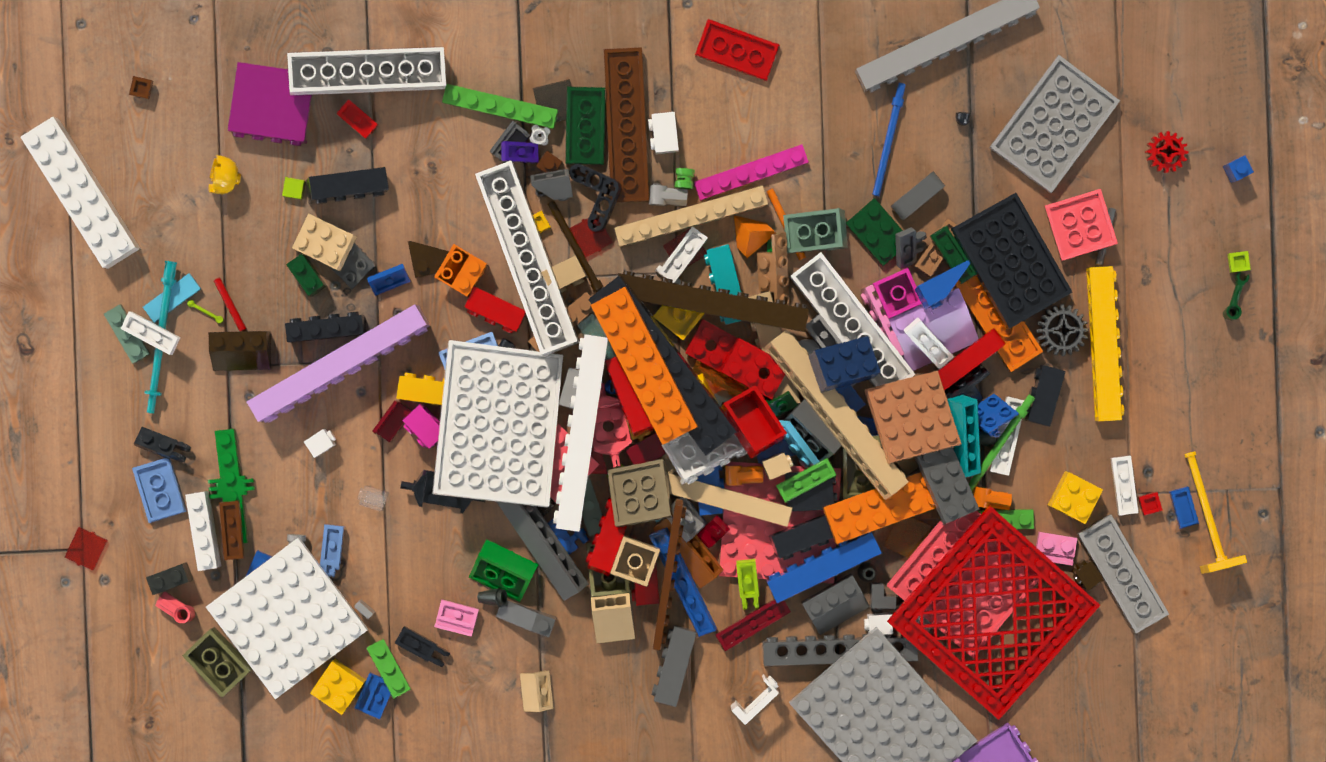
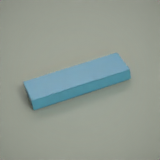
(180, 293)

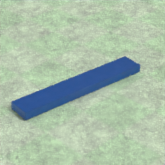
(685, 586)

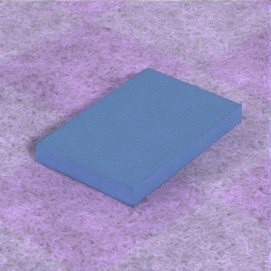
(159, 489)

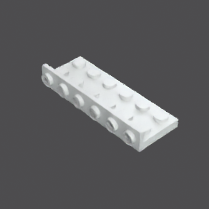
(692, 462)

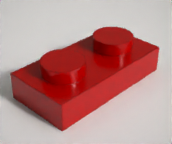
(357, 119)

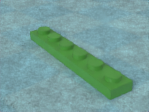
(500, 106)

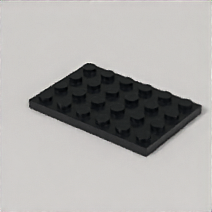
(1011, 260)

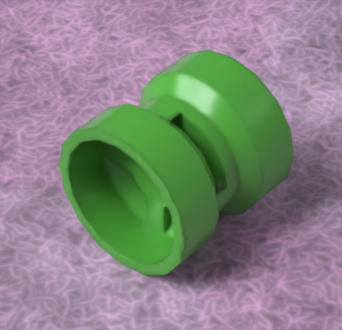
(684, 178)

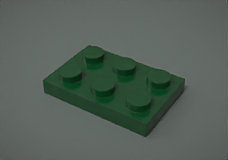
(875, 231)

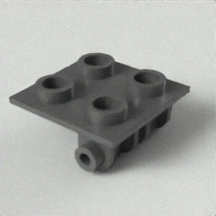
(355, 267)

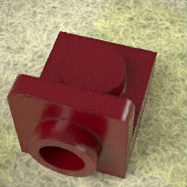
(713, 532)

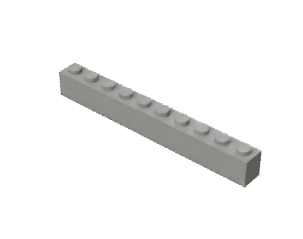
(944, 41)

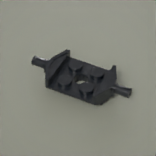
(424, 493)

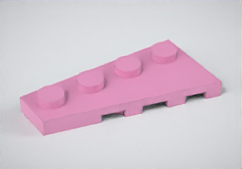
(881, 319)

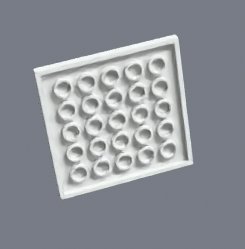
(287, 618)

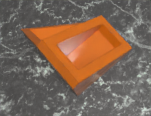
(751, 234)

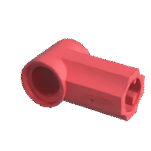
(174, 607)

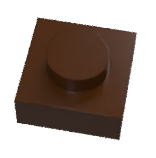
(141, 87)
(549, 163)

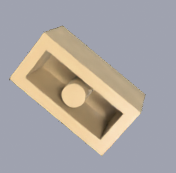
(566, 273)
(777, 465)

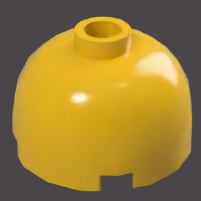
(224, 175)

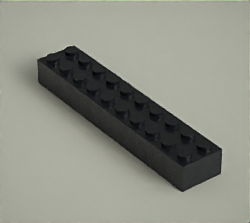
(713, 423)

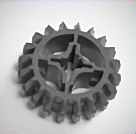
(1062, 321)

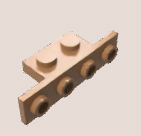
(774, 268)

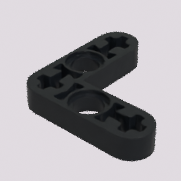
(603, 189)

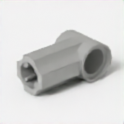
(664, 196)

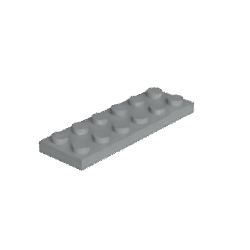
(1123, 573)

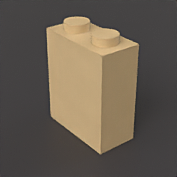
(612, 618)

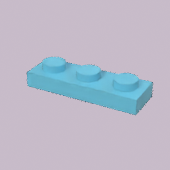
(798, 445)

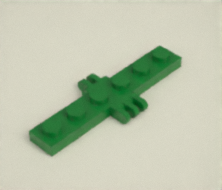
(231, 484)

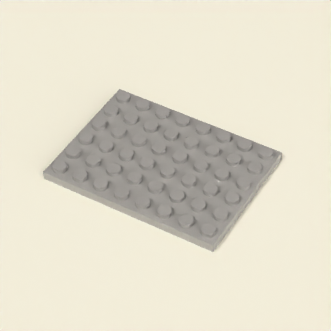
(880, 709)

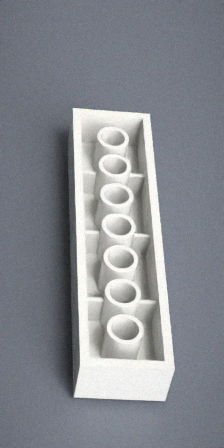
(366, 71)
(80, 192)

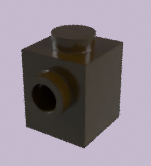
(1086, 574)

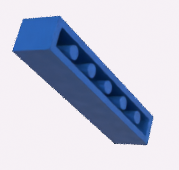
(822, 567)

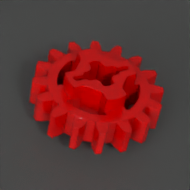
(1166, 159)

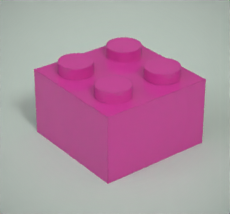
(897, 293)
(424, 425)

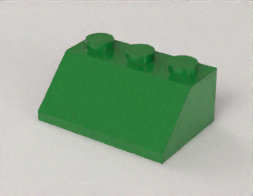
(503, 569)

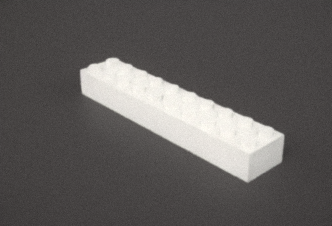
(527, 258)
(581, 433)

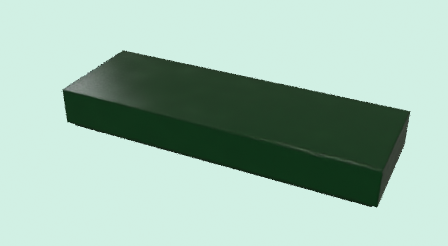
(951, 252)

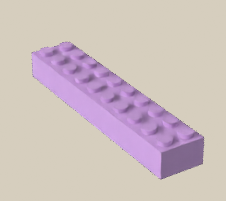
(338, 363)

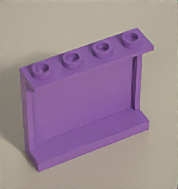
(998, 746)

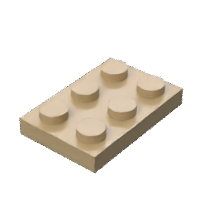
(324, 242)

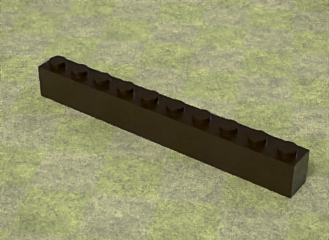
(718, 303)

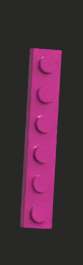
(751, 172)

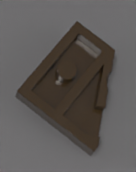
(426, 259)

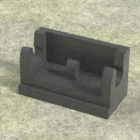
(512, 133)

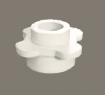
(540, 140)

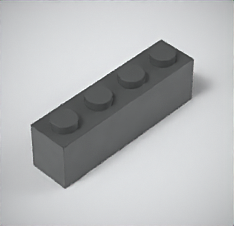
(674, 666)

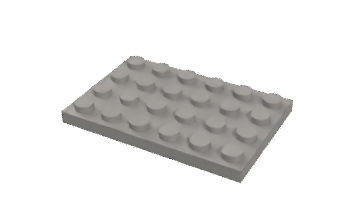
(1054, 124)

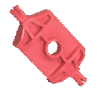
(619, 438)

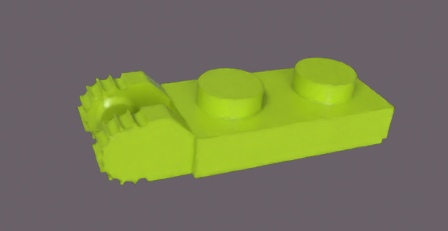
(748, 582)

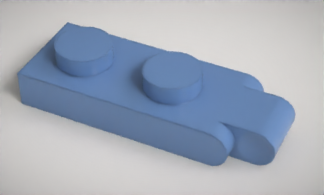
(331, 548)

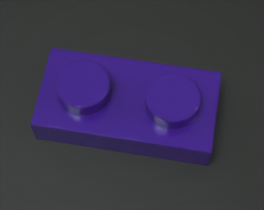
(519, 152)

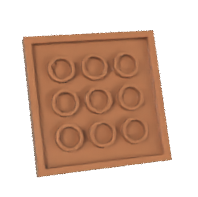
(912, 417)

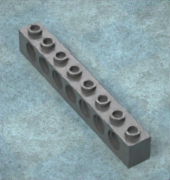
(771, 658)

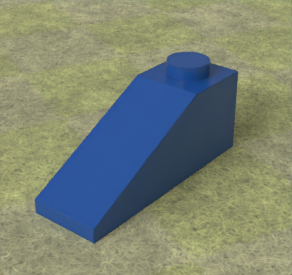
(937, 289)

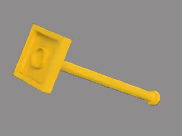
(1221, 561)

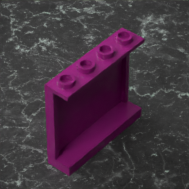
(265, 107)

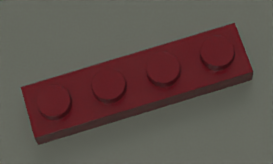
(752, 623)

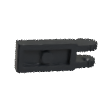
(160, 444)
(420, 646)

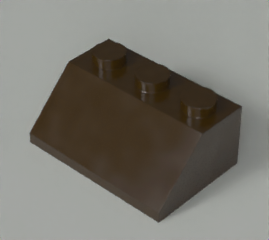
(240, 350)

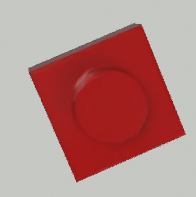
(1150, 503)

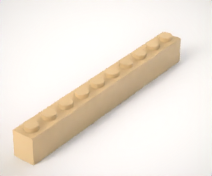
(837, 416)

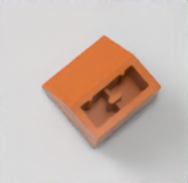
(461, 270)

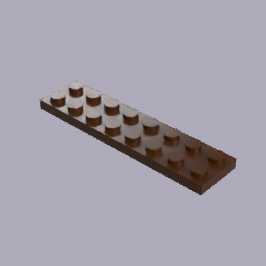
(626, 123)

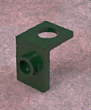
(782, 403)

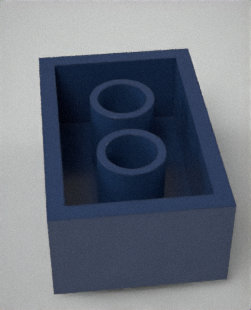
(844, 364)

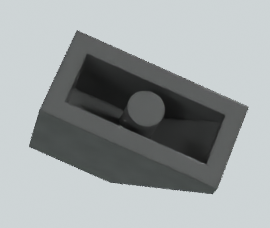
(553, 184)

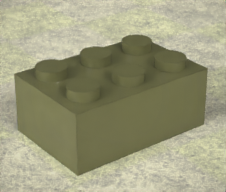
(217, 662)

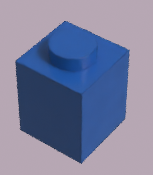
(1238, 169)

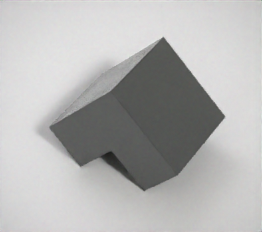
(878, 599)

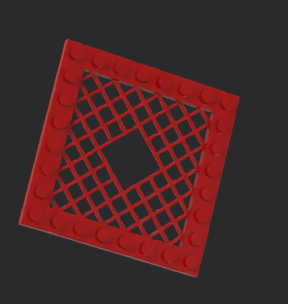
(1047, 648)

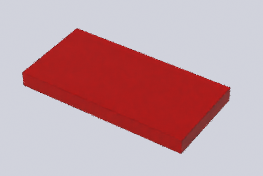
(737, 50)

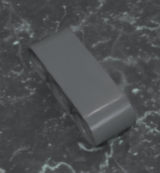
(918, 195)

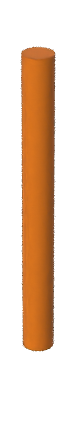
(780, 212)

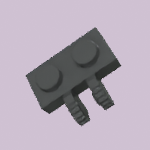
(908, 245)

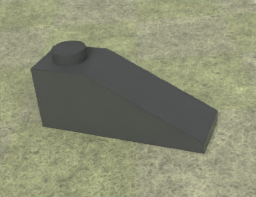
(527, 618)

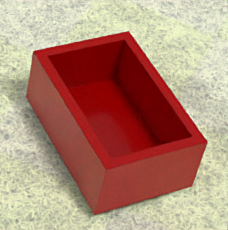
(755, 421)

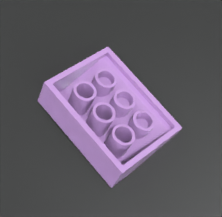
(949, 323)

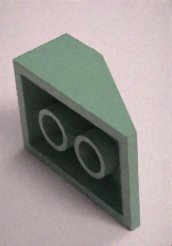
(816, 231)

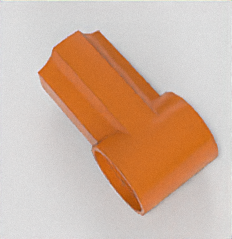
(740, 475)
(986, 497)

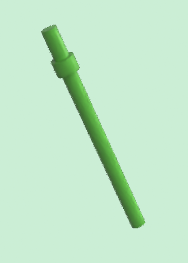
(1022, 410)

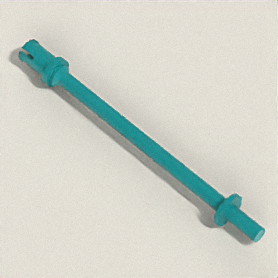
(168, 281)

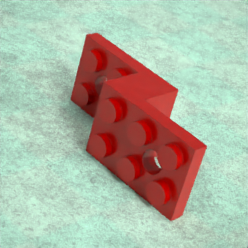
(735, 358)

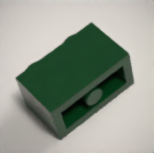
(306, 275)

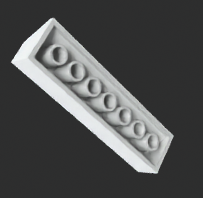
(848, 317)

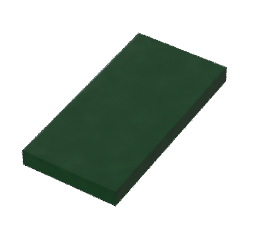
(585, 125)

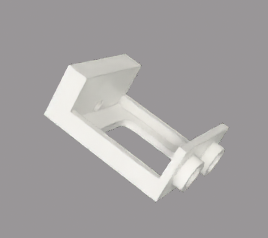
(759, 703)

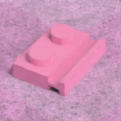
(1057, 547)
(456, 617)

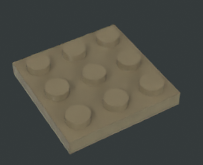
(640, 493)

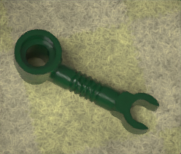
(1233, 306)

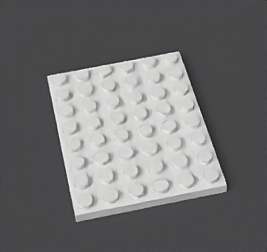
(498, 424)

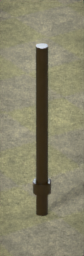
(596, 284)

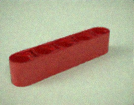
(970, 358)

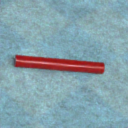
(229, 304)

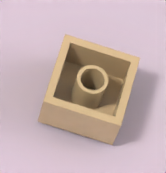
(635, 561)

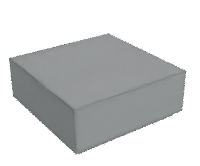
(364, 609)

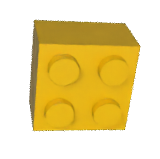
(1075, 497)
(338, 686)

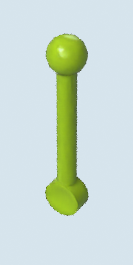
(219, 319)

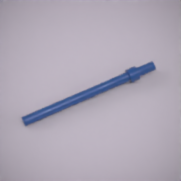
(897, 103)

